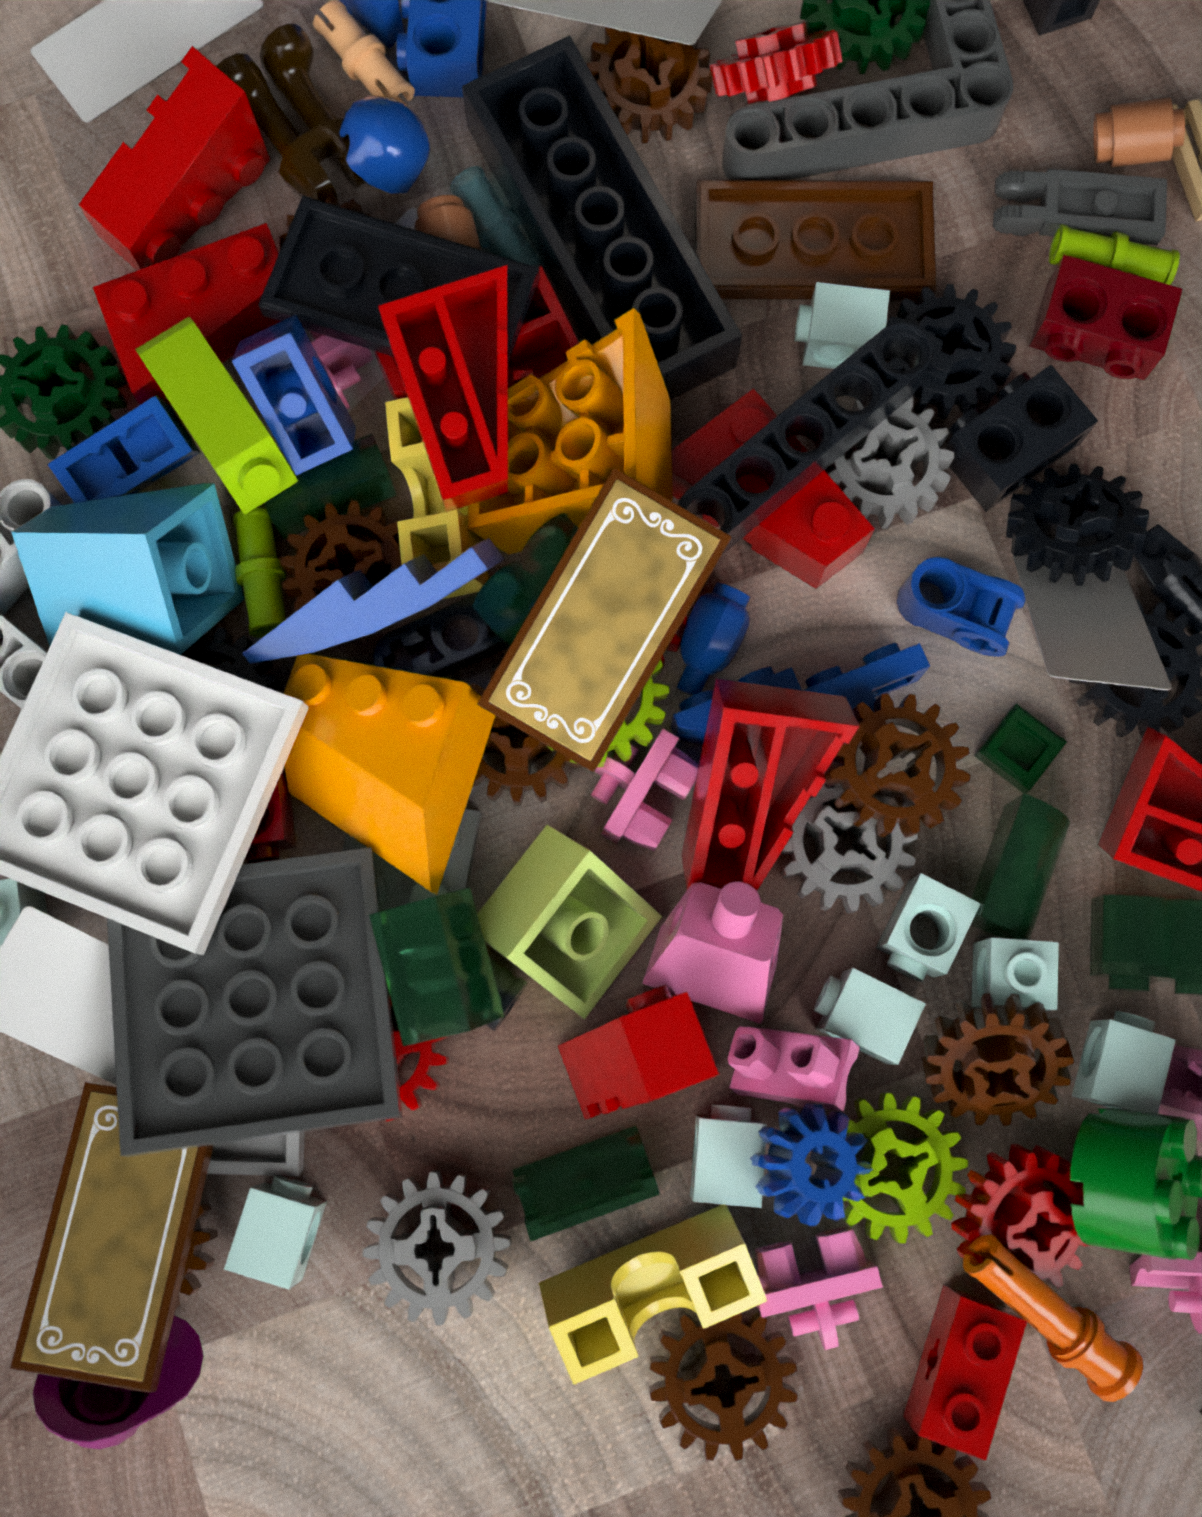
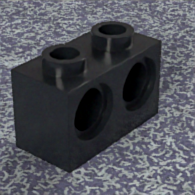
(1024, 444)

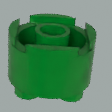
(1138, 1183)

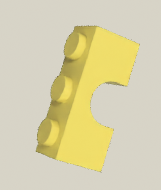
(432, 529)
(606, 1300)

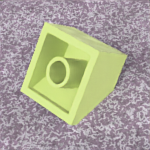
(566, 920)

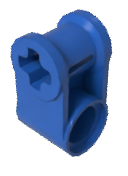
(974, 606)

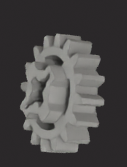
(886, 489)
(865, 861)
(408, 1250)

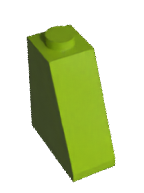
(217, 415)

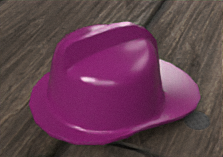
(108, 1415)

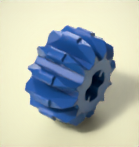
(790, 1175)

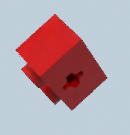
(964, 1372)

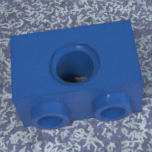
(295, 395)

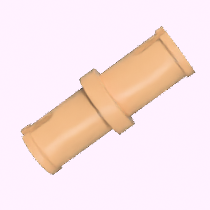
(361, 53)

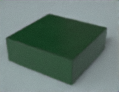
(1020, 748)

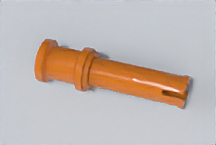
(1073, 1334)

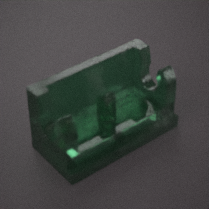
(584, 1182)

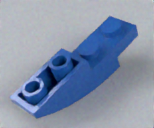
(883, 672)

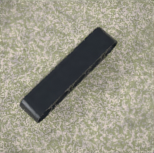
(820, 419)

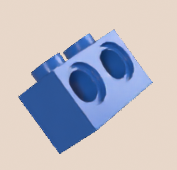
(442, 27)
(126, 454)

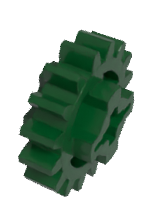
(866, 29)
(57, 391)

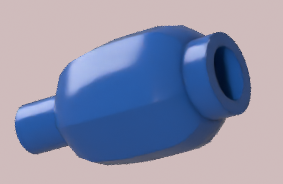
(712, 635)

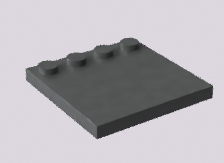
(268, 1027)

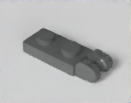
(1083, 202)

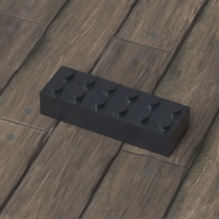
(598, 213)

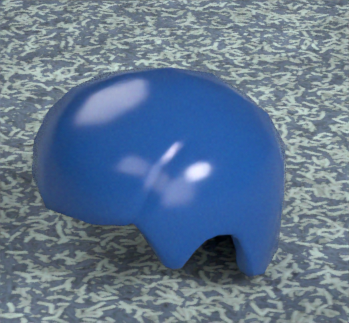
(385, 143)

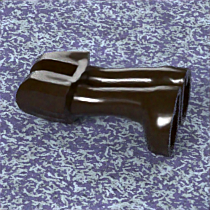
(287, 64)

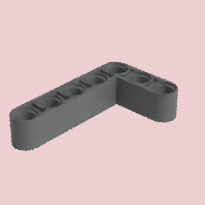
(966, 68)

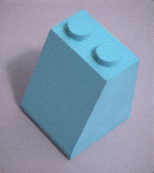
(134, 564)

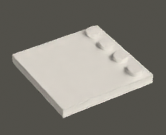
(139, 781)

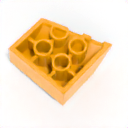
(575, 427)
(387, 758)

